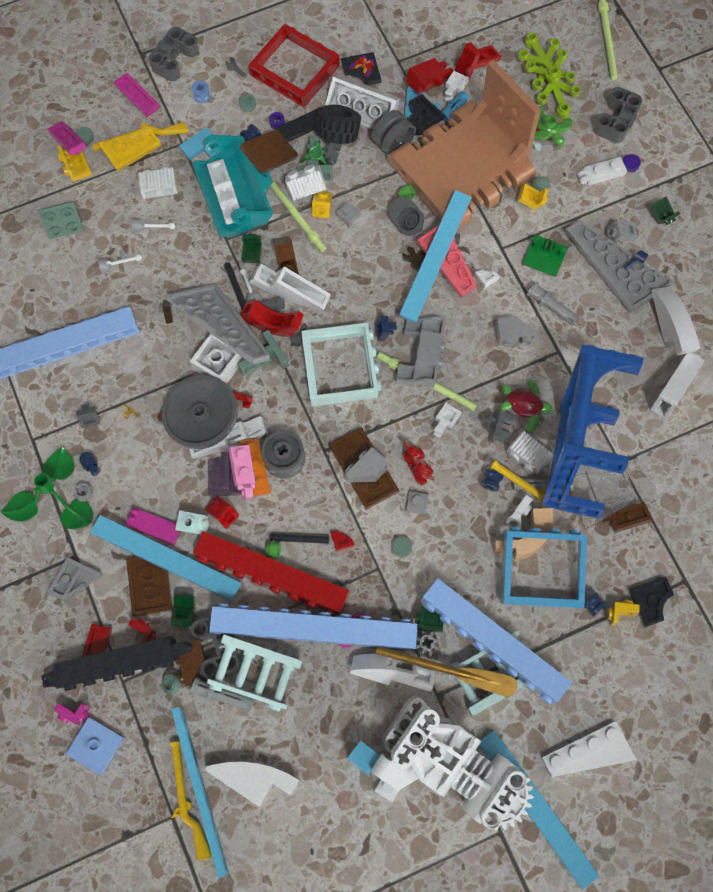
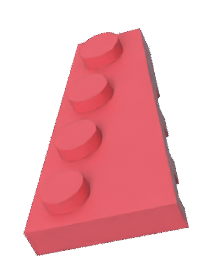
(453, 266)

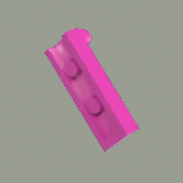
(152, 526)

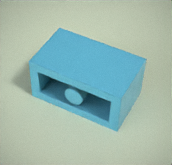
(363, 758)

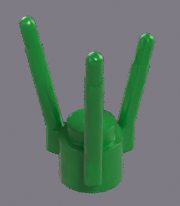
(315, 154)

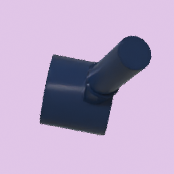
(641, 256)

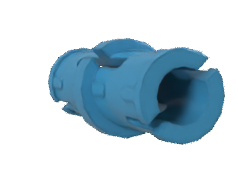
(454, 104)

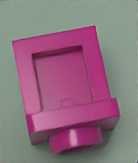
(67, 715)

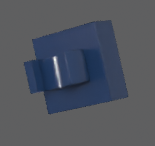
(384, 328)

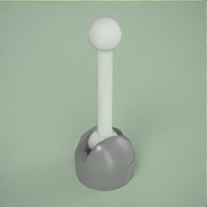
(138, 225)
(105, 264)
(252, 295)

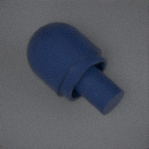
(89, 463)

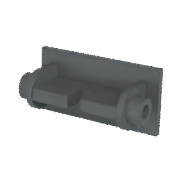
(329, 153)

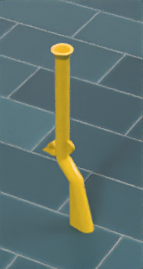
(180, 128)
(519, 481)
(201, 846)

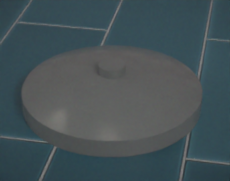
(199, 412)

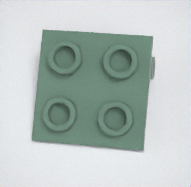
(61, 220)

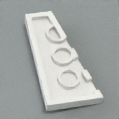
(593, 751)

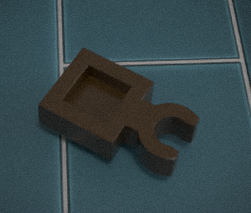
(416, 259)

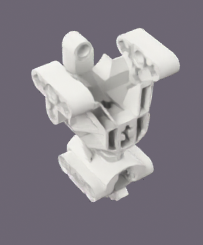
(454, 764)

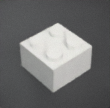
(216, 359)

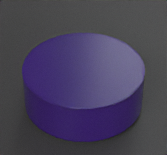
(632, 162)

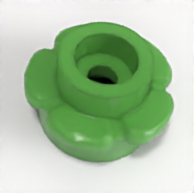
(273, 549)

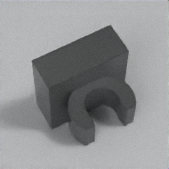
(87, 416)

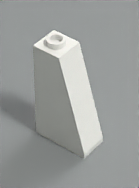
(677, 385)

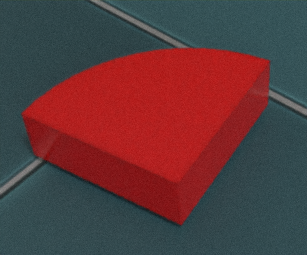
(341, 541)

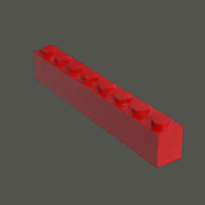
(271, 573)

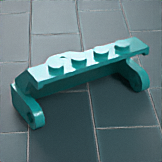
(246, 182)

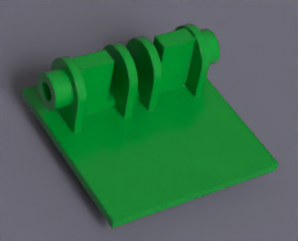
(545, 255)

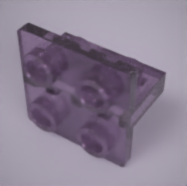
(221, 477)

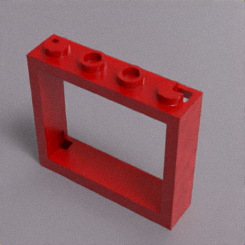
(284, 87)

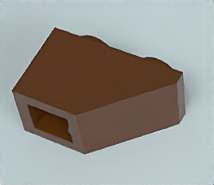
(285, 253)
(191, 663)

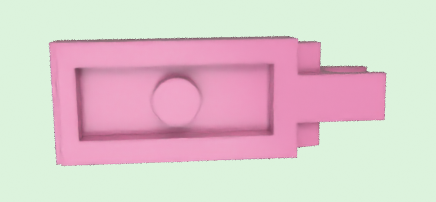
(242, 470)

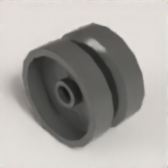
(393, 131)
(283, 454)

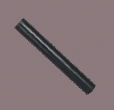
(233, 280)
(299, 538)

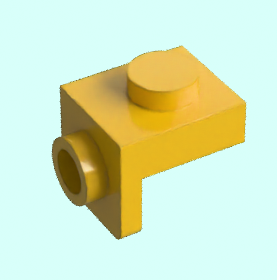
(532, 197)
(321, 204)
(624, 608)

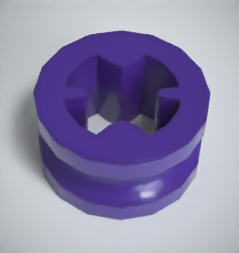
(276, 116)

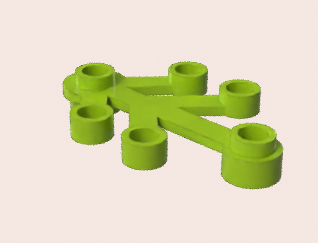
(551, 72)
(557, 87)

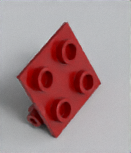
(415, 458)

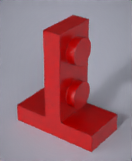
(475, 58)

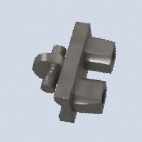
(497, 432)

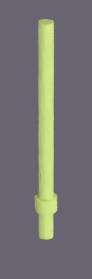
(603, 9)
(311, 235)
(394, 364)

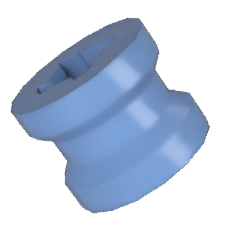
(201, 96)

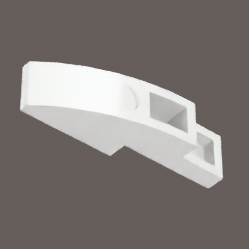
(386, 669)

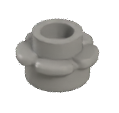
(83, 487)

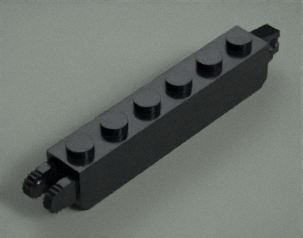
(116, 662)

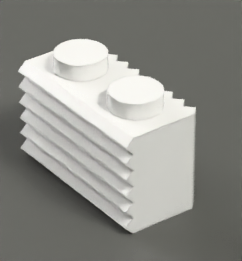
(157, 182)
(305, 182)
(529, 454)

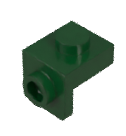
(663, 211)
(251, 248)
(183, 610)
(429, 621)

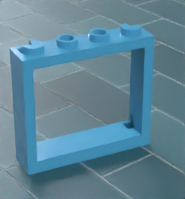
(506, 598)

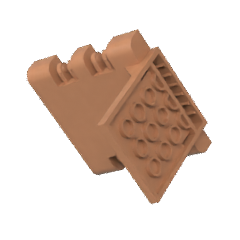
(480, 149)

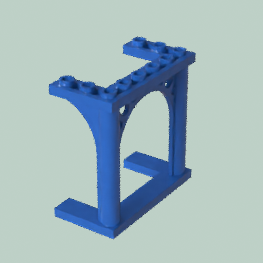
(578, 414)

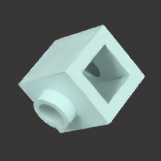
(192, 522)

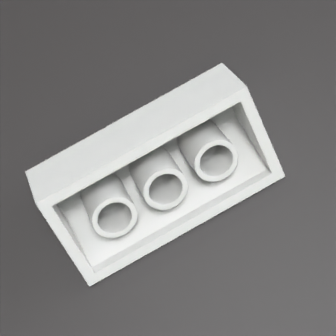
(366, 100)

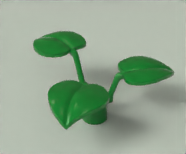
(22, 505)

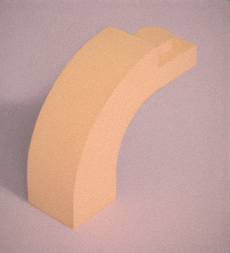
(527, 547)

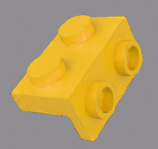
(75, 165)

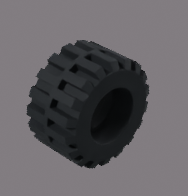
(338, 124)

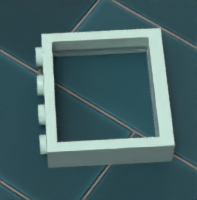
(335, 333)

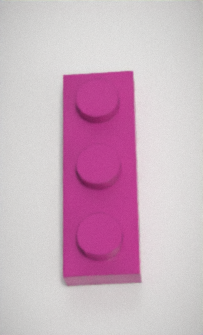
(136, 95)
(67, 138)

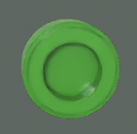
(407, 191)

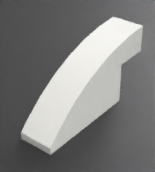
(290, 287)
(675, 321)
(252, 779)

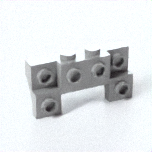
(427, 358)

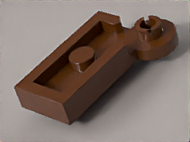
(629, 517)

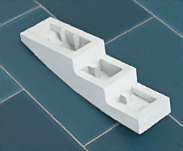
(223, 188)
(241, 431)

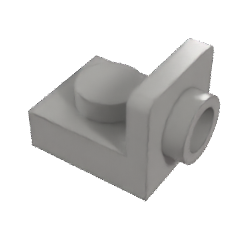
(622, 230)

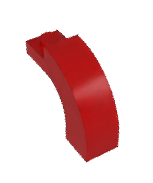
(266, 319)

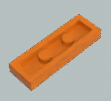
(261, 481)

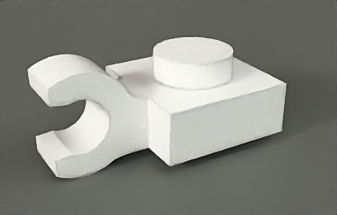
(455, 84)
(447, 418)
(522, 509)

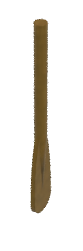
(484, 679)

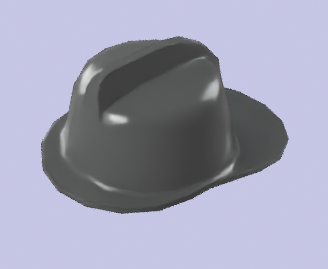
(406, 216)

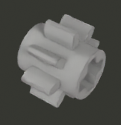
(429, 638)

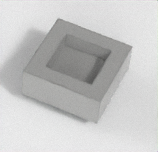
(348, 213)
(417, 503)

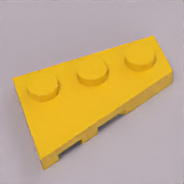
(127, 150)

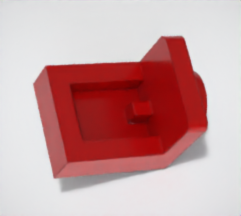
(222, 512)
(142, 627)

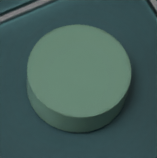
(247, 103)
(85, 134)
(541, 182)
(402, 547)
(171, 683)

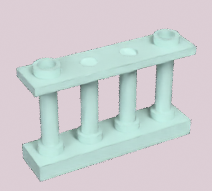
(250, 652)
(478, 705)

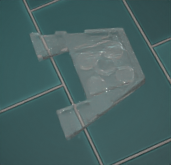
(608, 488)

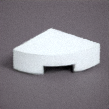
(486, 278)

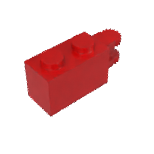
(428, 75)

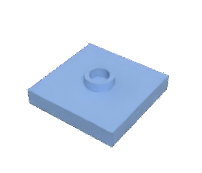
(95, 746)

